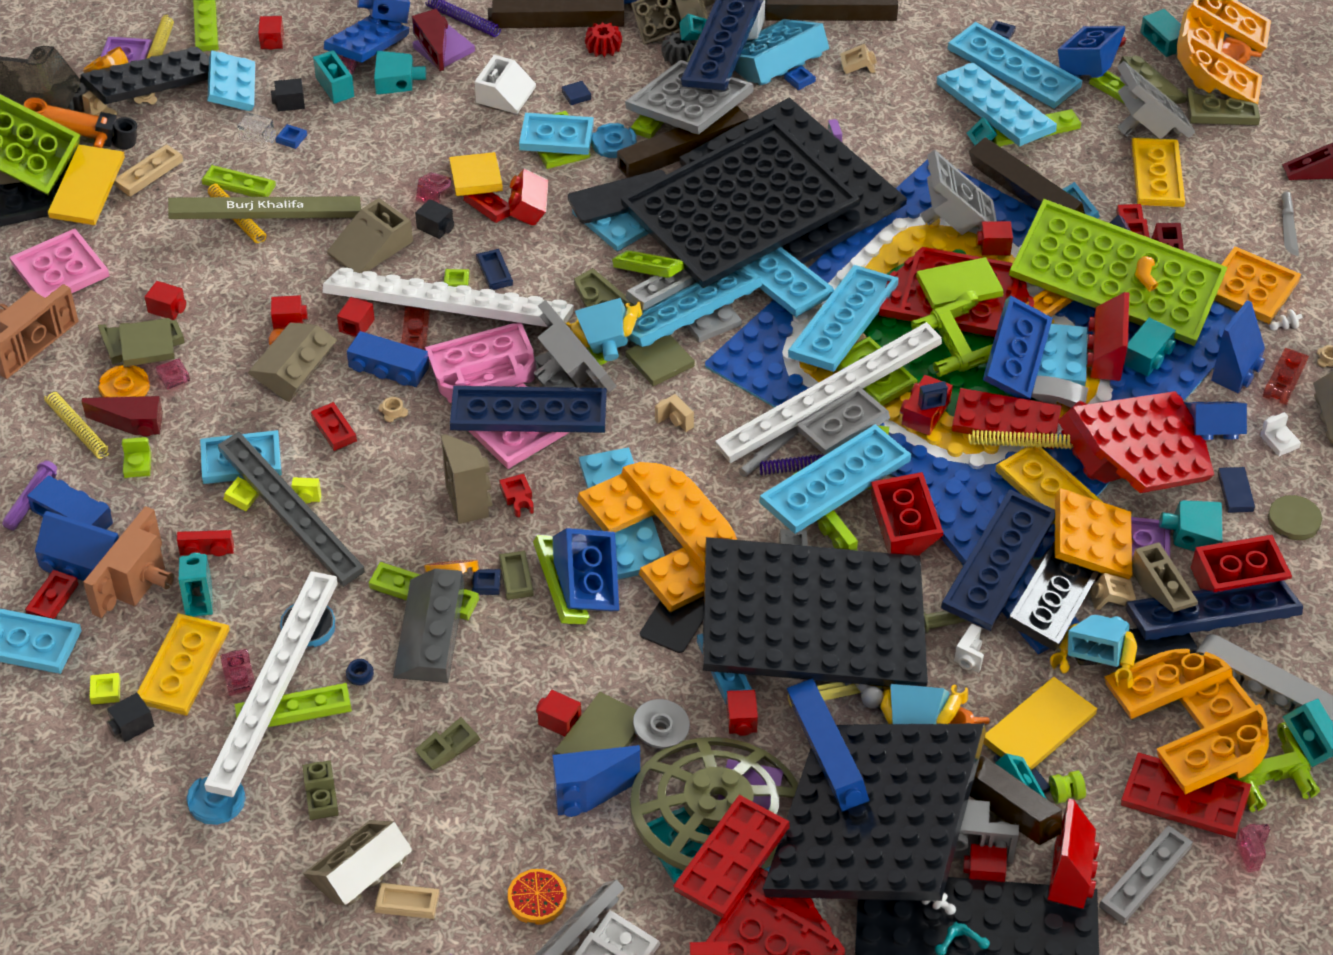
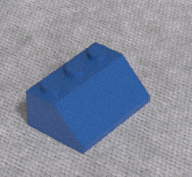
(71, 545)

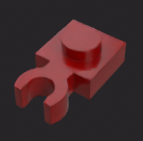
(517, 492)

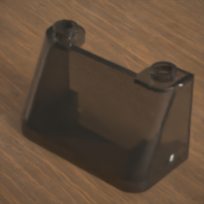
(40, 76)

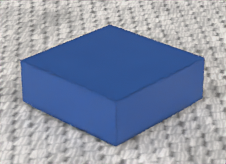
(799, 77)
(291, 136)

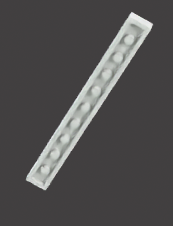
(810, 401)
(270, 685)

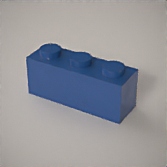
(388, 359)
(64, 500)

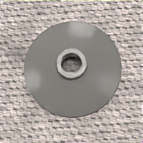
(661, 714)

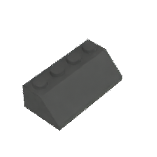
(430, 626)

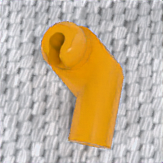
(1143, 273)

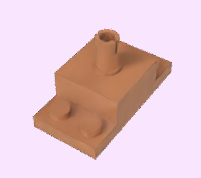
(32, 326)
(129, 566)

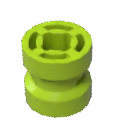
(1063, 786)

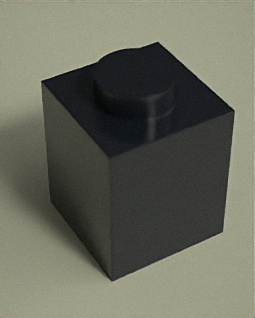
(288, 95)
(434, 219)
(129, 718)

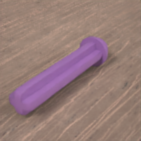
(22, 504)

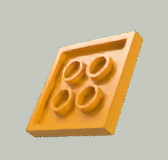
(1257, 281)
(1093, 534)

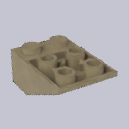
(663, 17)
(372, 237)

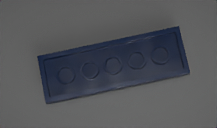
(720, 44)
(528, 409)
(999, 560)
(1215, 610)

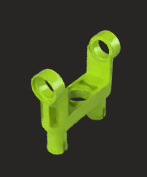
(943, 320)
(1288, 765)

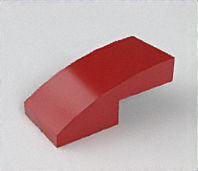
(1134, 218)

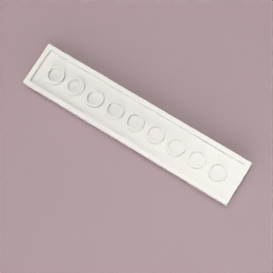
(442, 297)

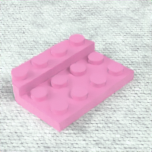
(483, 359)

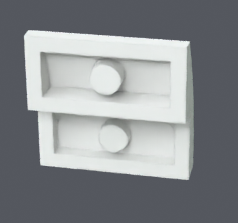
(618, 937)

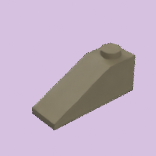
(1161, 578)

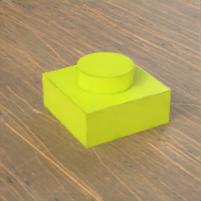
(307, 489)
(241, 494)
(105, 688)

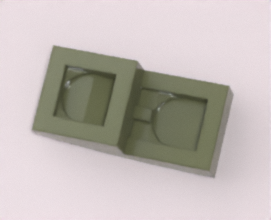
(453, 741)

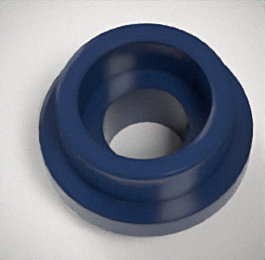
(356, 666)

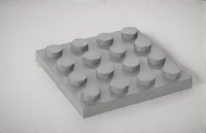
(686, 106)

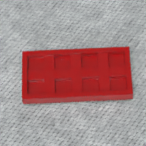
(1004, 413)
(1211, 808)
(731, 856)

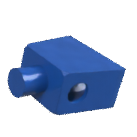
(387, 9)

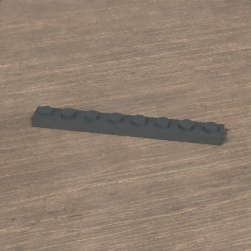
(291, 509)

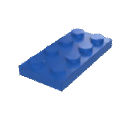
(366, 38)
(1017, 348)

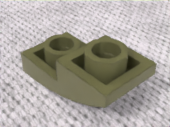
(320, 790)

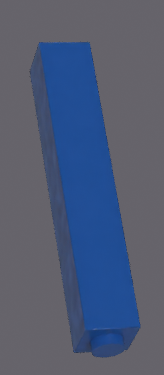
(828, 745)

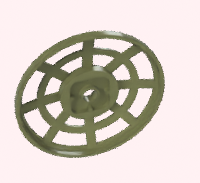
(699, 790)

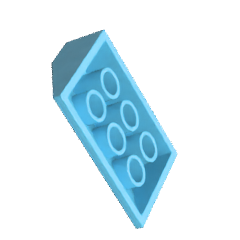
(781, 48)

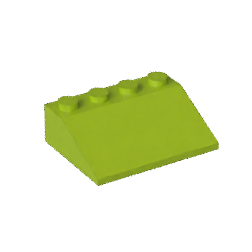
(33, 146)

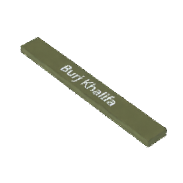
(263, 207)

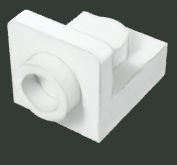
(1278, 435)
(968, 648)

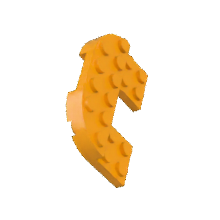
(1202, 42)
(680, 505)
(1231, 725)

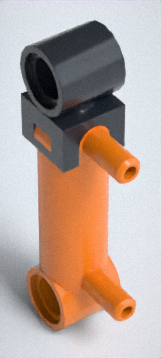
(102, 128)

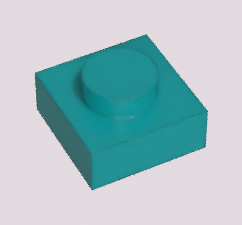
(980, 131)

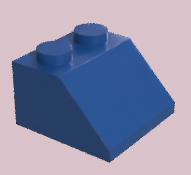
(1218, 418)

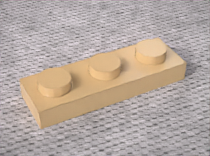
(148, 170)

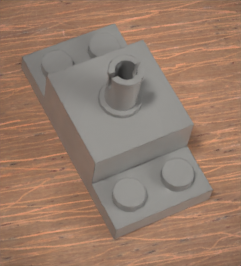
(1149, 106)
(955, 197)
(568, 353)
(979, 831)

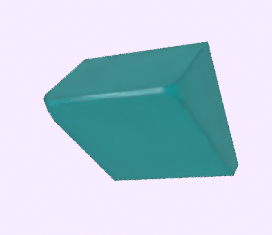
(691, 27)

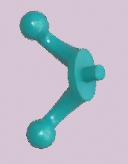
(958, 930)

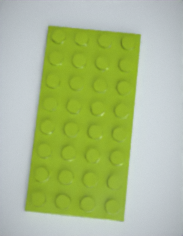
(1099, 260)

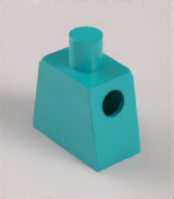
(396, 72)
(1194, 524)
(195, 572)

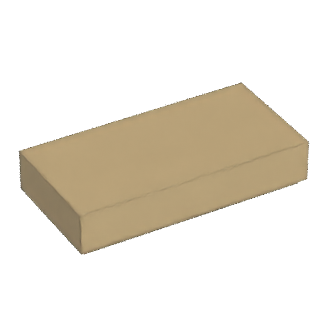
(407, 900)

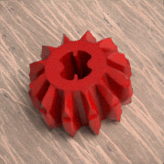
(603, 39)

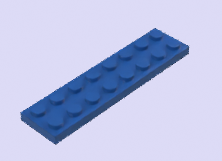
(963, 525)

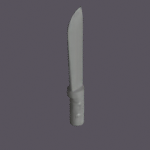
(1289, 230)
(767, 451)

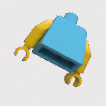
(606, 326)
(1100, 641)
(921, 704)

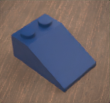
(1090, 50)
(1239, 351)
(587, 568)
(593, 777)

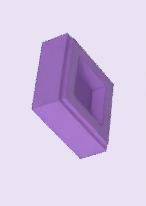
(834, 128)

